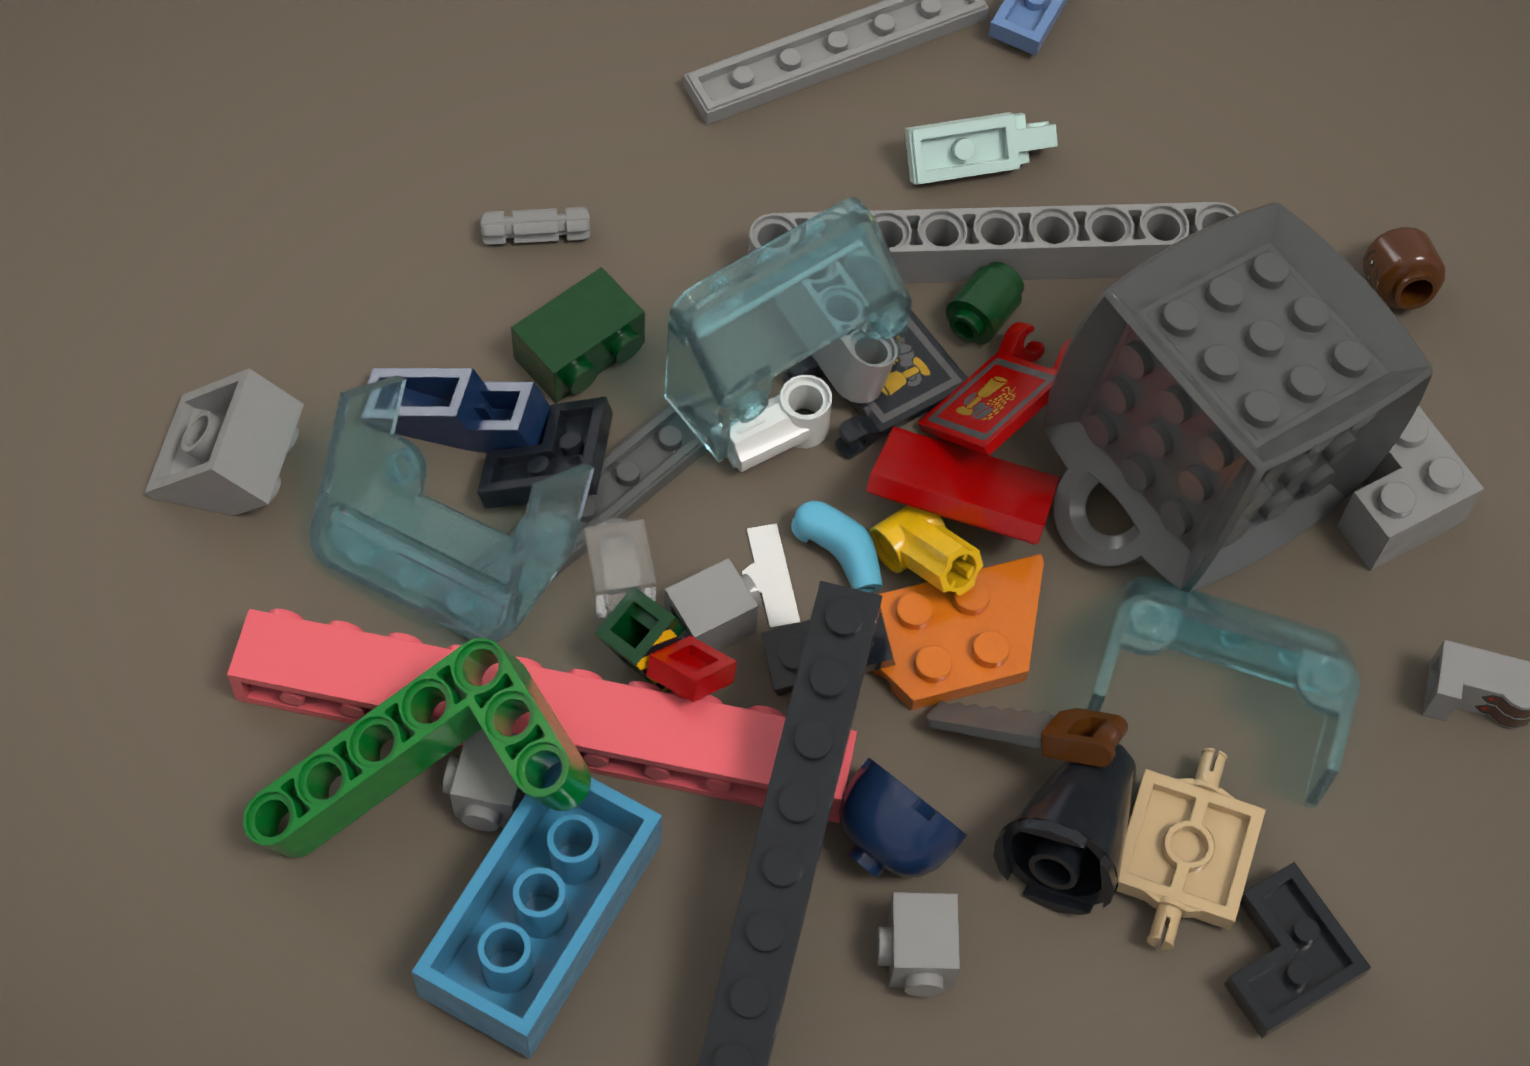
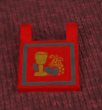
(996, 396)

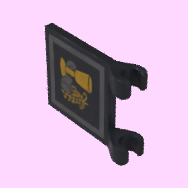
(915, 385)

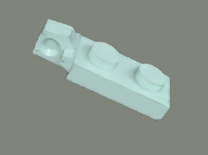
(974, 146)

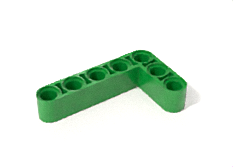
(419, 745)

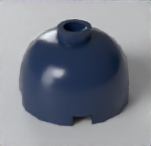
(894, 825)

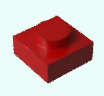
(691, 668)

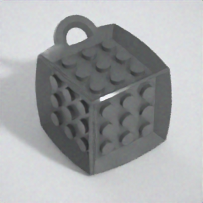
(1228, 398)

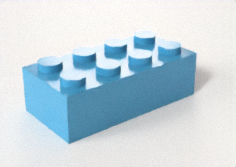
(537, 913)

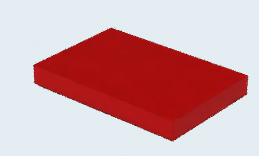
(963, 485)

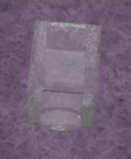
(616, 561)

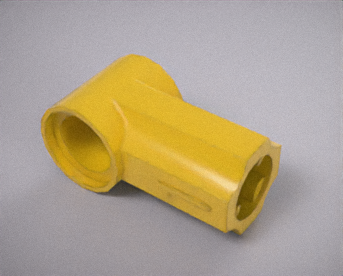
(925, 546)

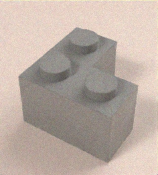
(1410, 496)

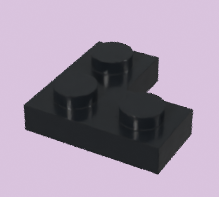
(573, 436)
(1308, 957)

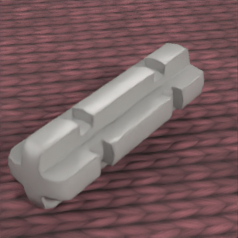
(535, 225)

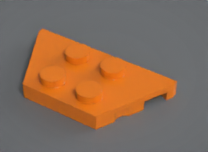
(966, 642)

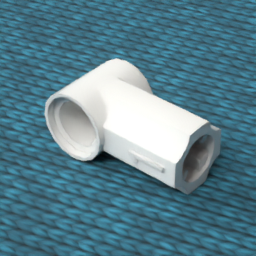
(780, 426)

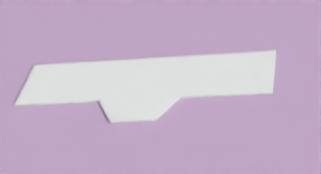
(772, 575)

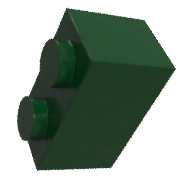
(579, 335)

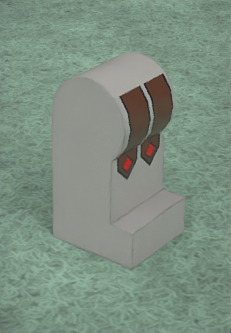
(1478, 683)

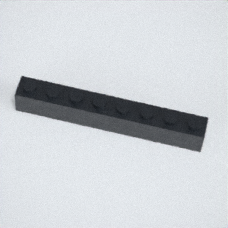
(791, 829)

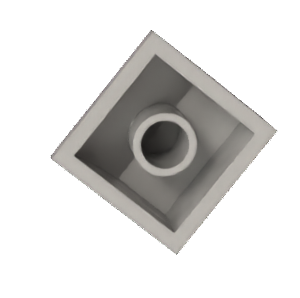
(227, 445)

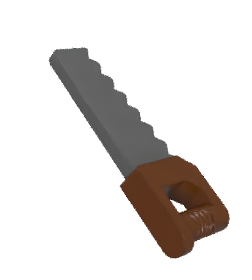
(1069, 736)

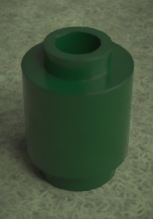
(985, 303)

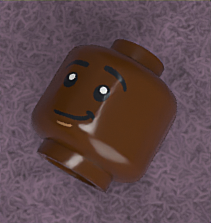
(1404, 268)

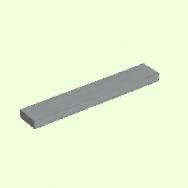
(824, 53)

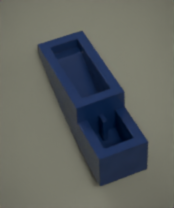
(465, 412)

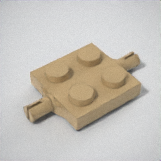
(1188, 848)

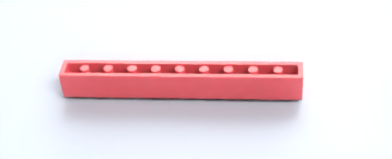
(616, 727)

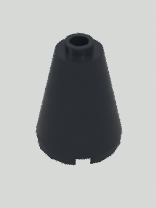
(1071, 836)

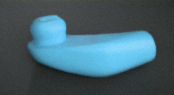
(844, 539)

